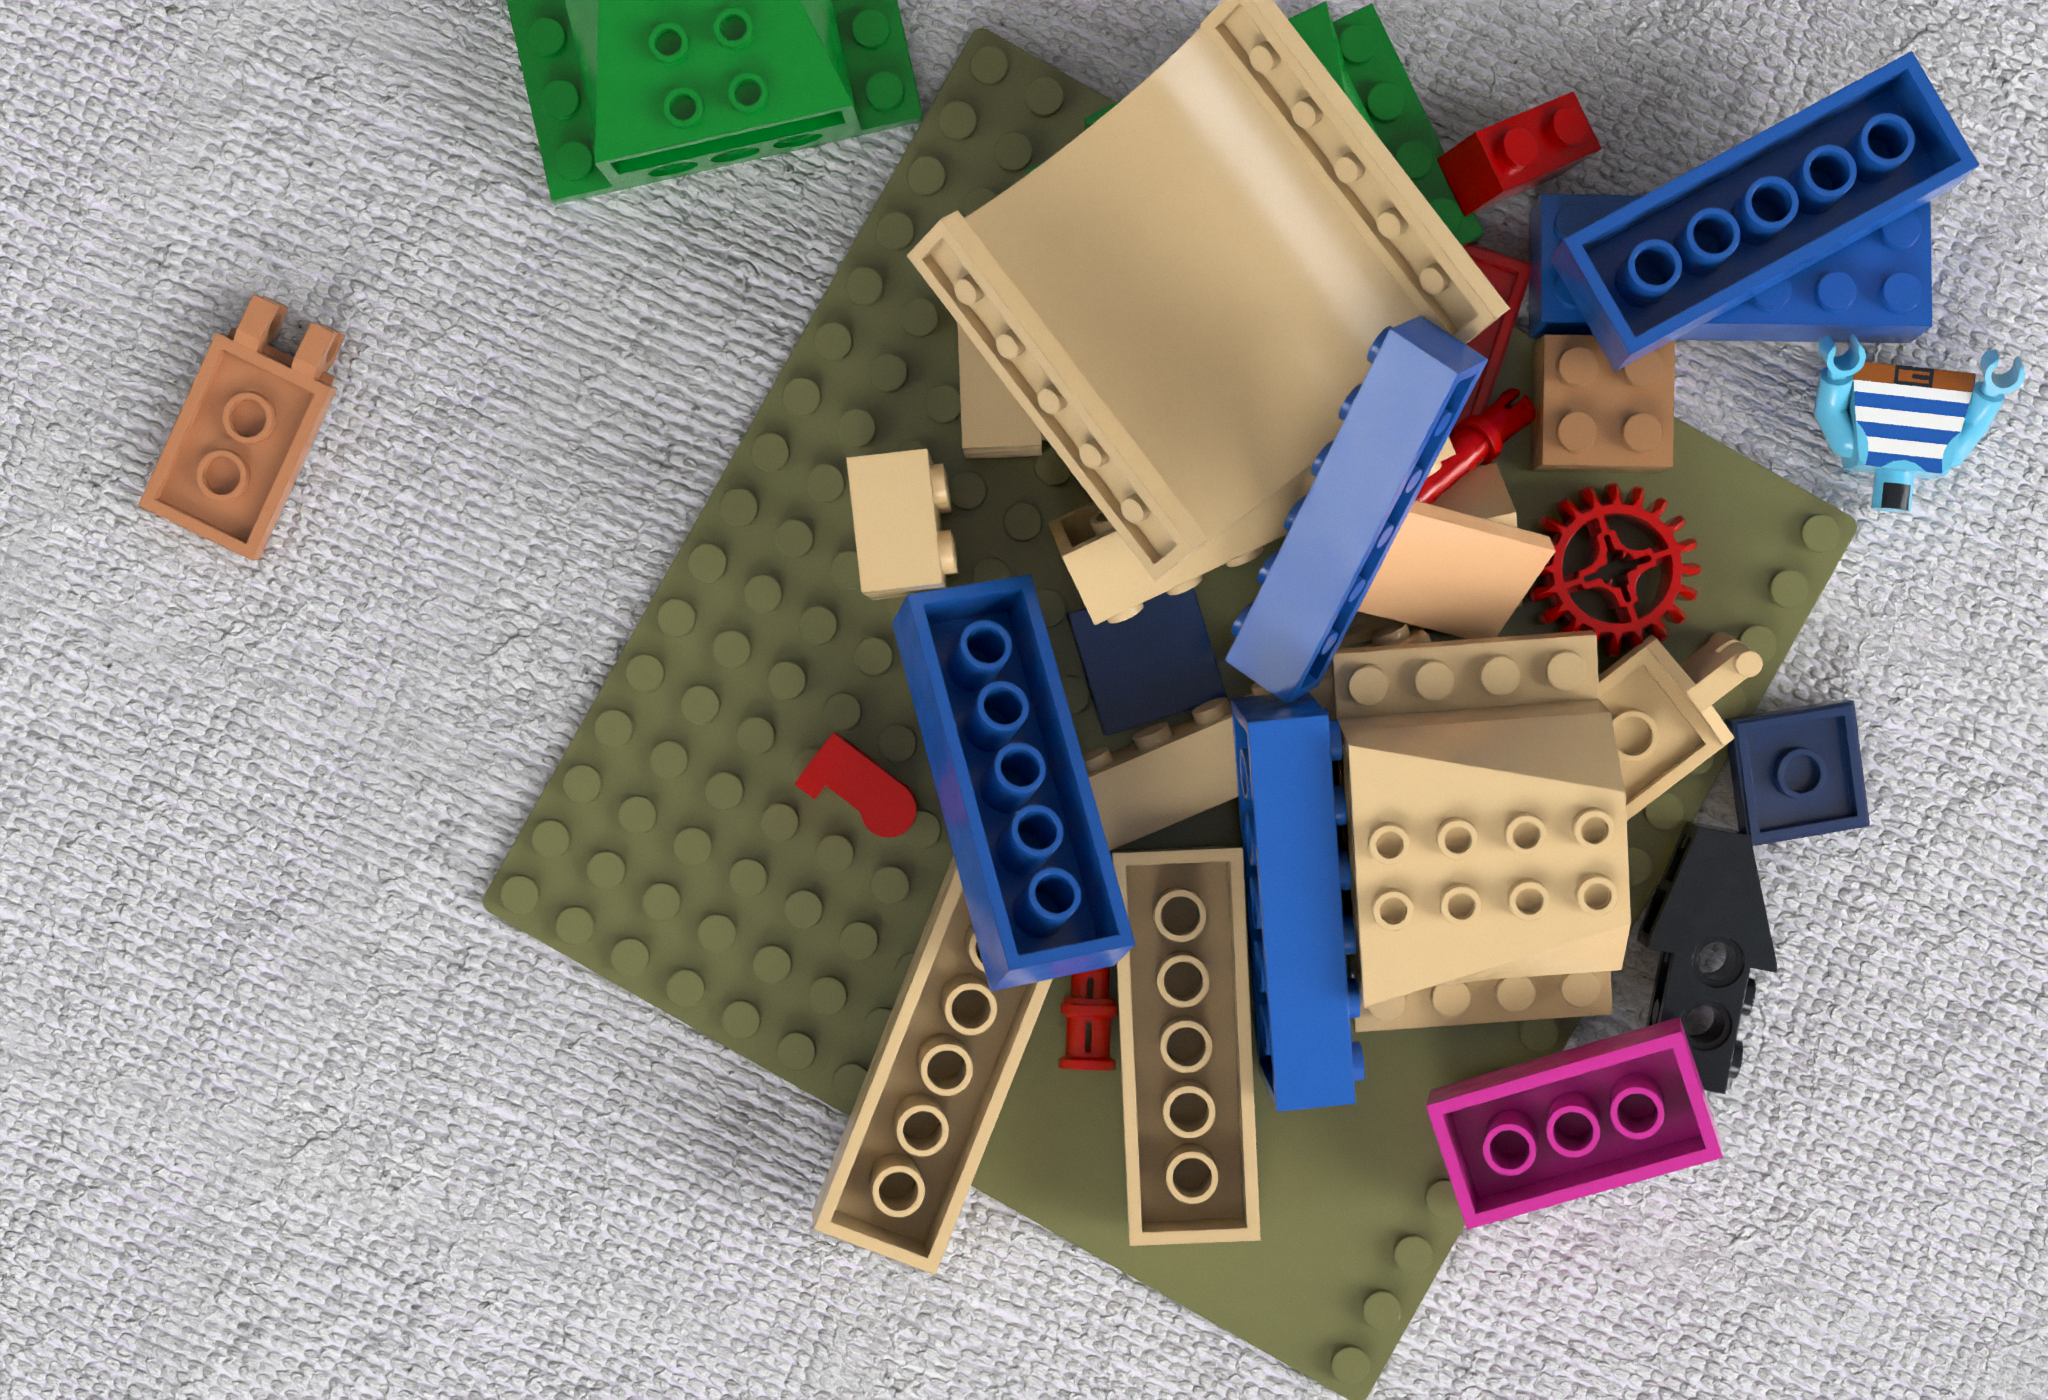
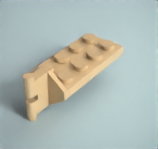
(1667, 713)

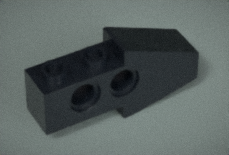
(1706, 898)

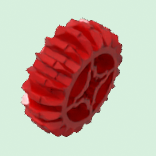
(1664, 552)

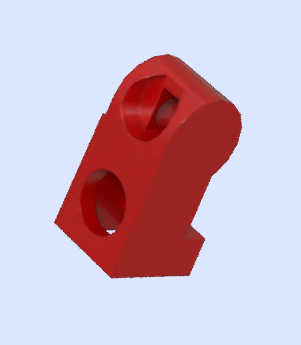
(883, 800)

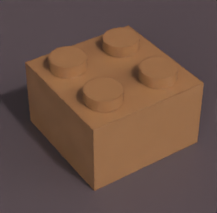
(1598, 416)

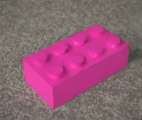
(1574, 1123)

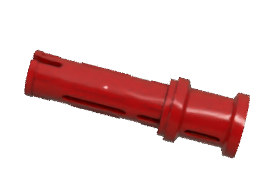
(1080, 1010)

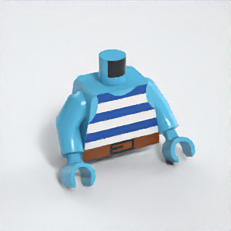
(1905, 417)

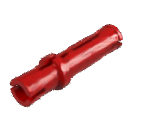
(1479, 442)

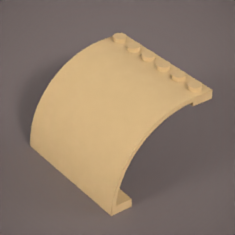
(1202, 281)

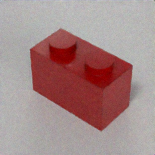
(1518, 153)

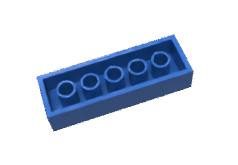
(1763, 211)
(1866, 289)
(1011, 782)
(1296, 901)

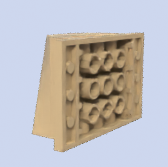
(1481, 830)

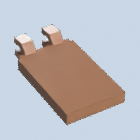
(245, 431)

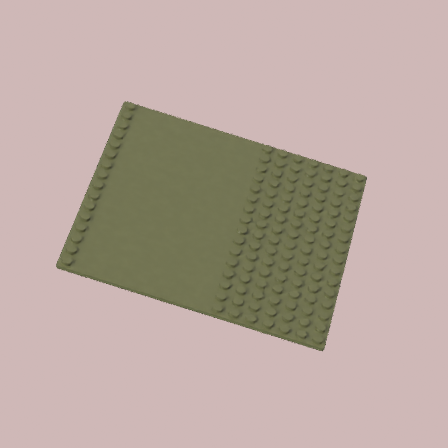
(787, 926)

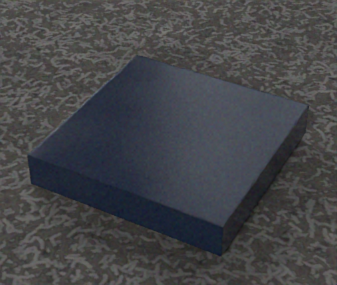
(1147, 663)
(1797, 772)

